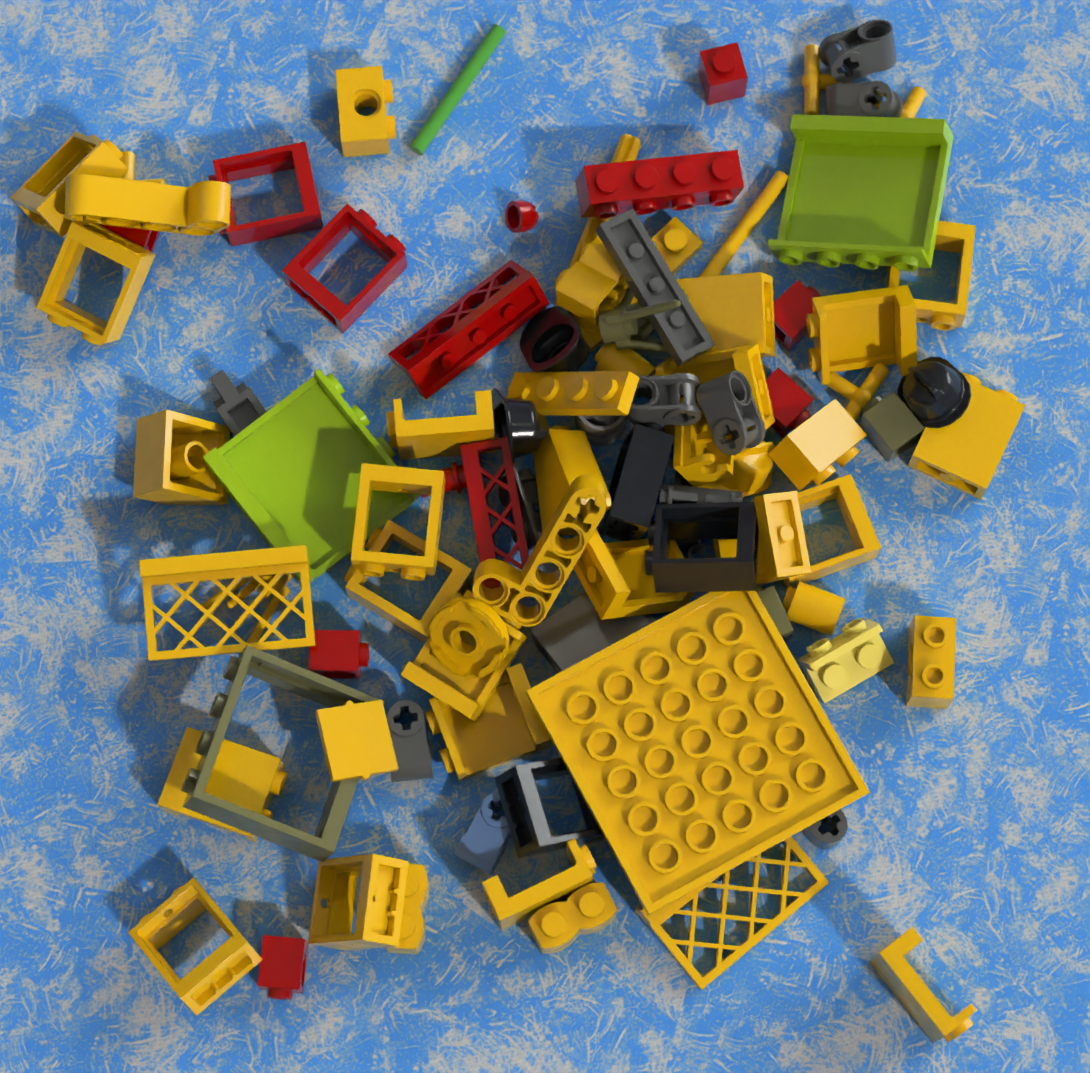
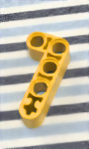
(118, 202)
(549, 548)

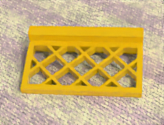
(226, 566)
(660, 916)

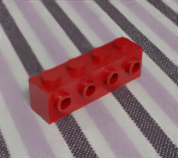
(659, 184)

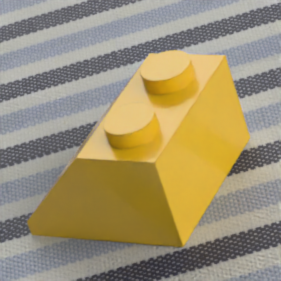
(171, 459)

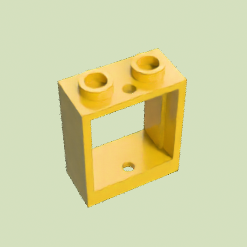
(44, 192)
(111, 246)
(941, 315)
(401, 481)
(856, 520)
(379, 541)
(378, 902)
(216, 971)

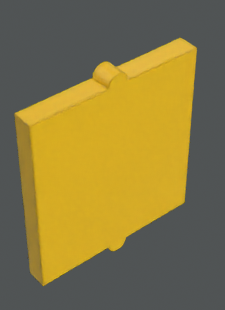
(356, 740)

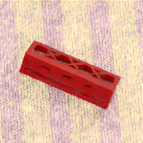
(472, 330)
(480, 508)

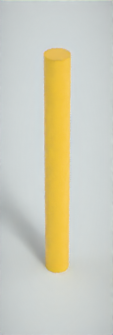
(746, 225)

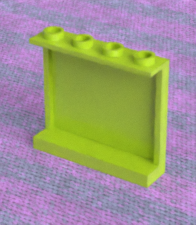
(864, 191)
(301, 473)

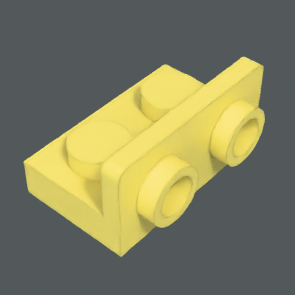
(846, 659)

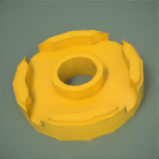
(482, 623)

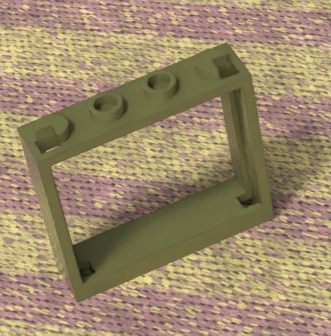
(298, 681)

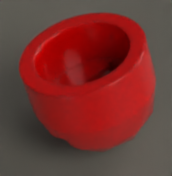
(521, 216)

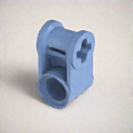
(485, 838)

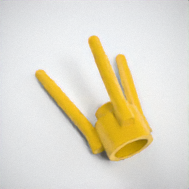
(280, 587)

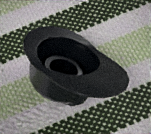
(554, 342)
(935, 392)
(520, 423)

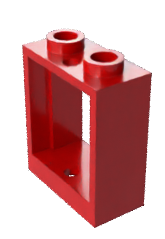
(266, 162)
(319, 297)

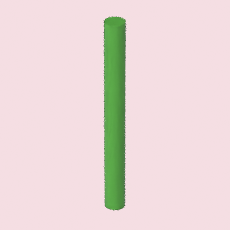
(457, 89)

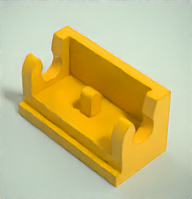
(698, 456)

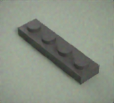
(654, 284)

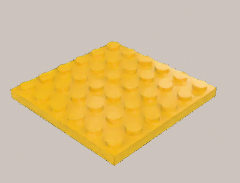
(696, 744)

